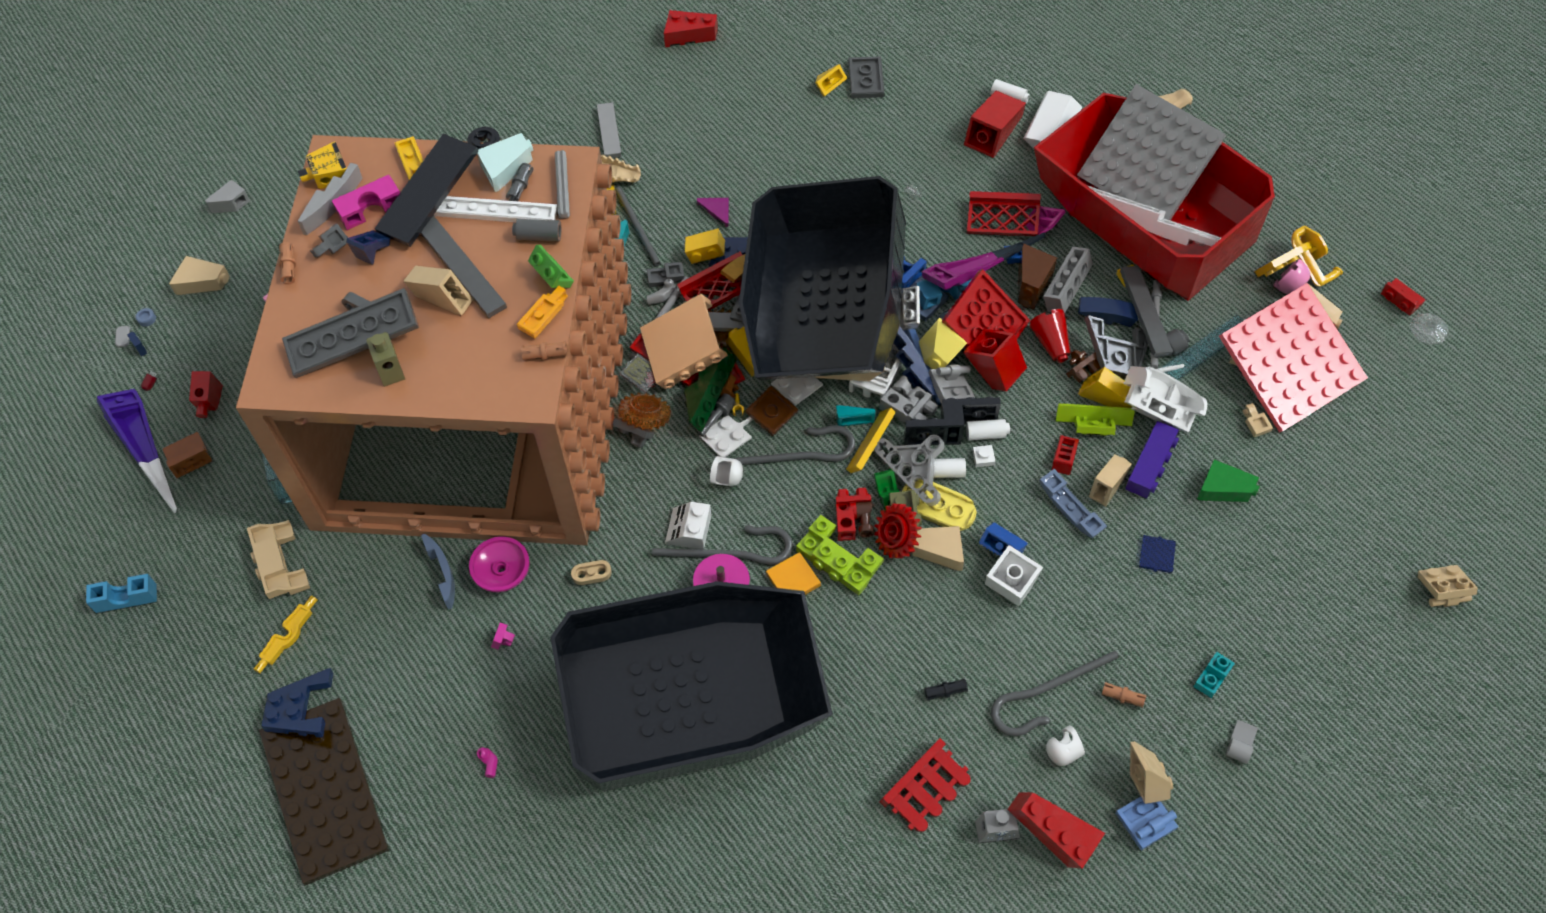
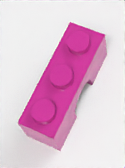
(351, 205)

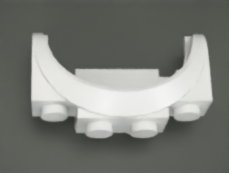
(1163, 397)

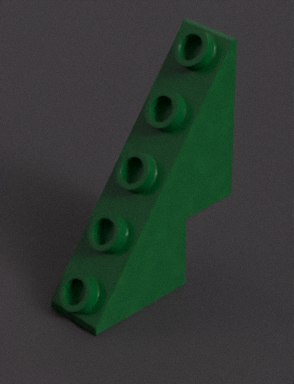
(705, 392)

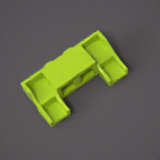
(835, 560)

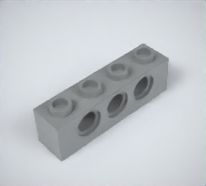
(1068, 279)

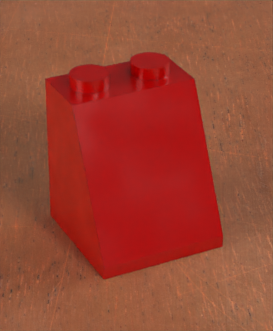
(997, 358)

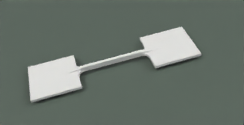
(729, 435)

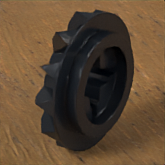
(481, 134)

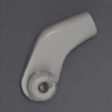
(663, 294)

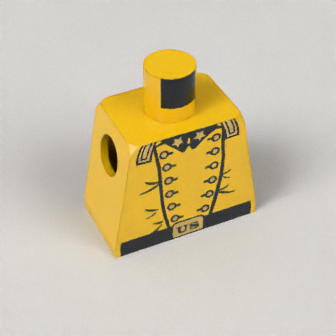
(323, 165)

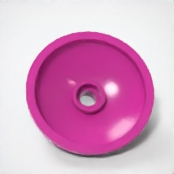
(495, 555)

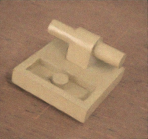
(1447, 585)

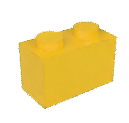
(704, 246)

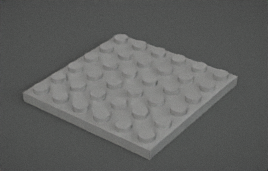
(1151, 152)

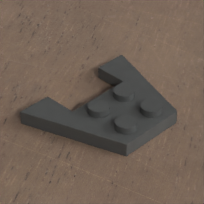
(1116, 353)

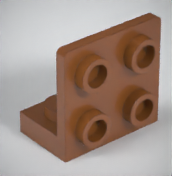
(186, 455)

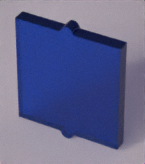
(1157, 554)

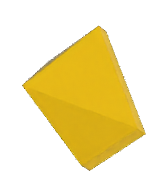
(830, 79)

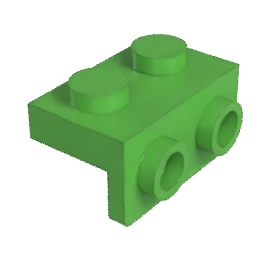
(549, 268)

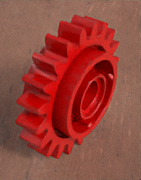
(897, 531)

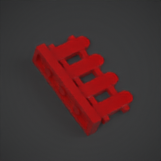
(915, 789)

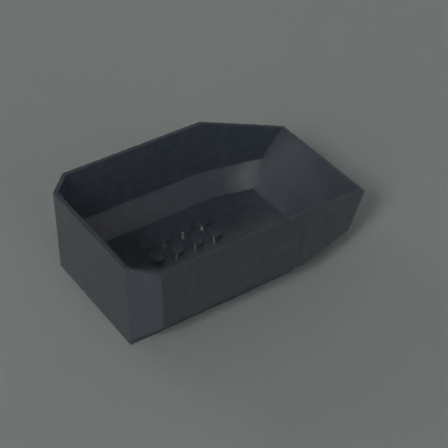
(823, 278)
(686, 680)

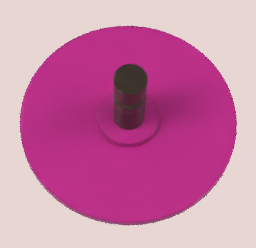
(722, 569)

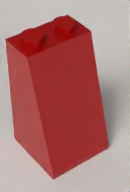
(993, 123)

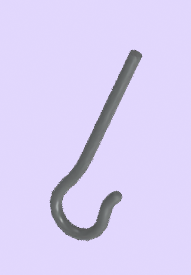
(809, 454)
(739, 554)
(1019, 695)

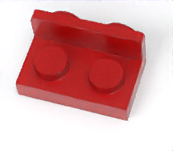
(1402, 296)

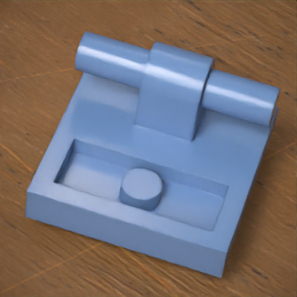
(1147, 821)

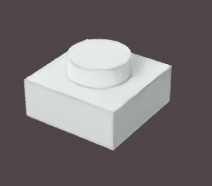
(983, 456)

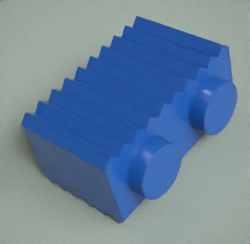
(998, 539)

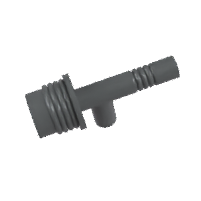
(723, 407)

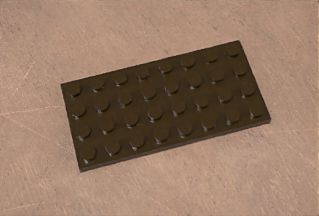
(324, 795)

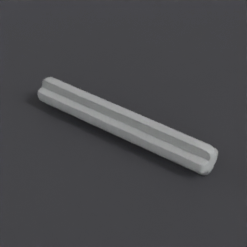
(562, 184)

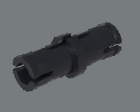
(945, 689)

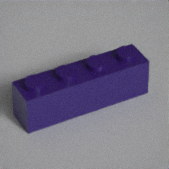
(1152, 459)

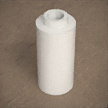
(1011, 90)
(987, 429)
(950, 468)

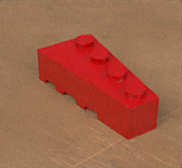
(1057, 829)

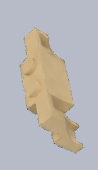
(271, 564)

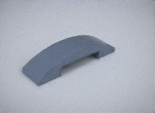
(1070, 506)
(447, 588)

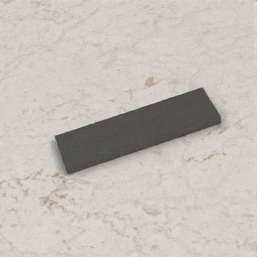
(348, 332)

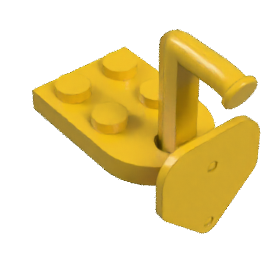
(1308, 250)

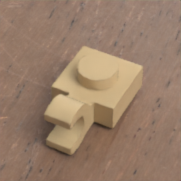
(1256, 422)

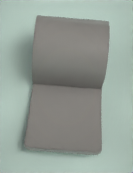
(1241, 742)

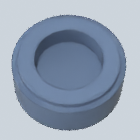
(145, 317)

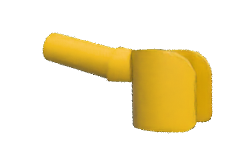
(737, 405)

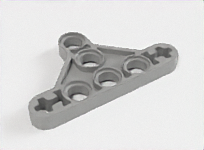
(919, 471)

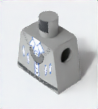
(999, 826)

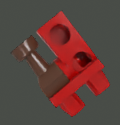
(851, 508)

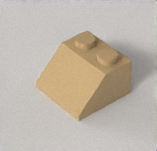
(1149, 775)

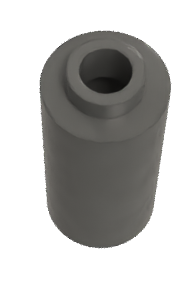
(537, 230)

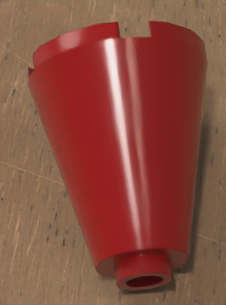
(1052, 334)

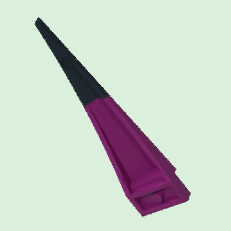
(960, 271)

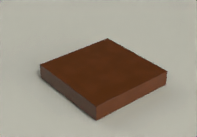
(771, 410)

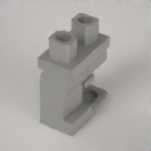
(910, 407)

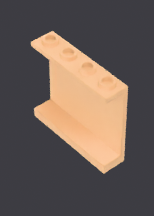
(681, 342)

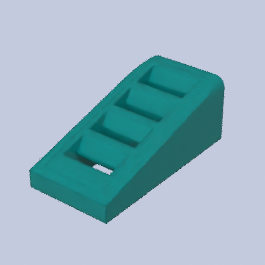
(854, 415)

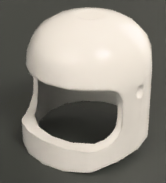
(726, 471)
(1065, 751)

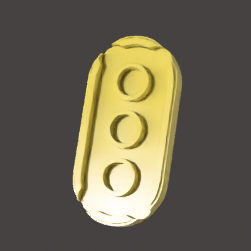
(952, 509)

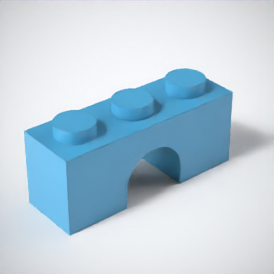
(931, 294)
(105, 597)

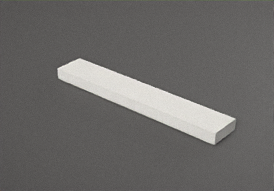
(495, 209)

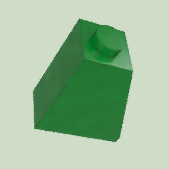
(1228, 484)

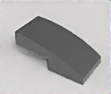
(670, 271)

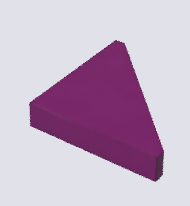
(717, 208)

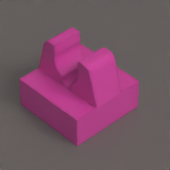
(502, 637)

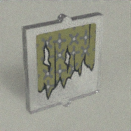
(639, 373)

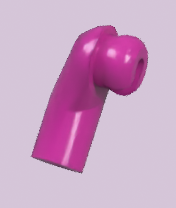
(489, 760)

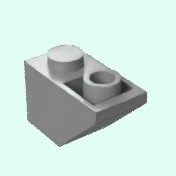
(227, 199)

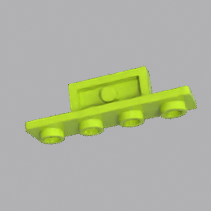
(1095, 419)

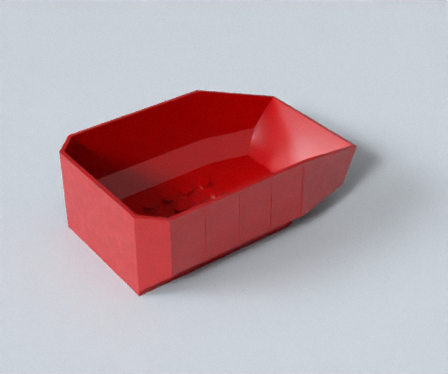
(1225, 201)

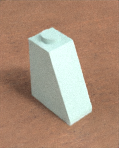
(503, 159)

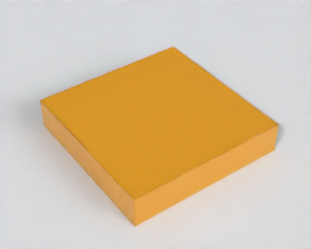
(794, 574)

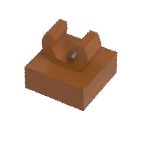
(729, 387)

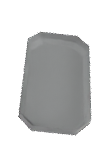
(121, 337)

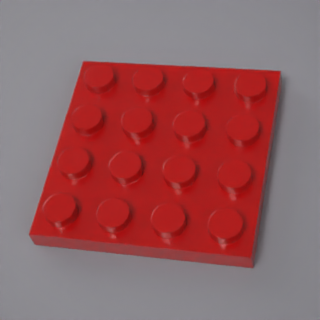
(984, 306)

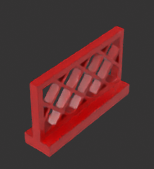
(988, 200)
(711, 277)

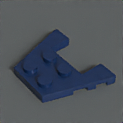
(288, 705)

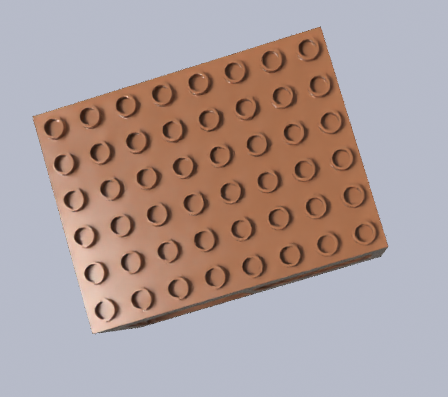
(455, 366)

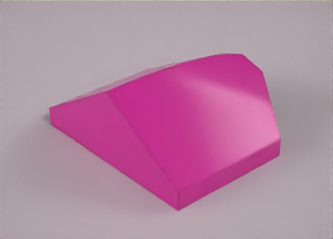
(1047, 219)

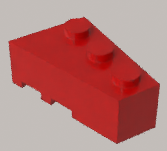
(690, 27)

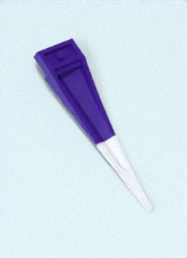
(128, 419)

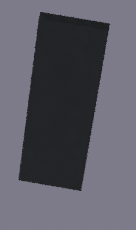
(426, 190)

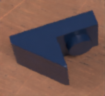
(366, 244)

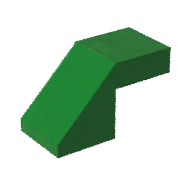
(885, 484)

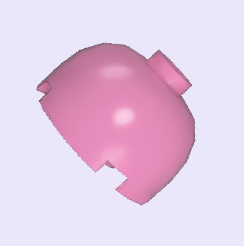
(1293, 277)

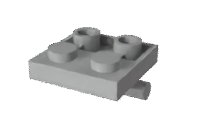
(950, 382)

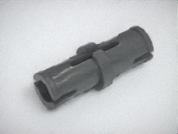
(519, 182)

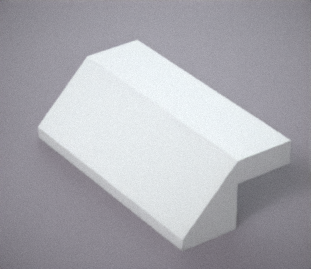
(1051, 114)

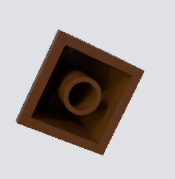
(1034, 275)

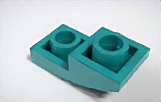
(1214, 675)

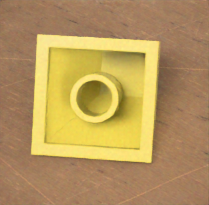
(940, 345)

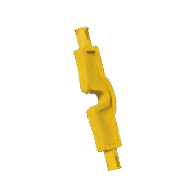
(279, 643)

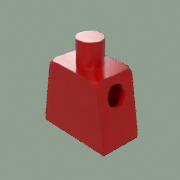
(204, 392)

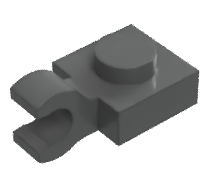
(332, 239)

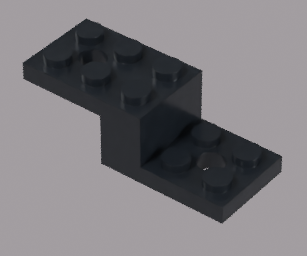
(952, 420)

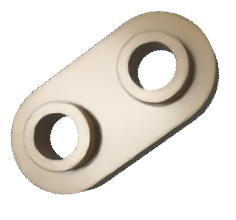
(591, 572)

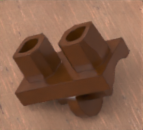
(1078, 371)

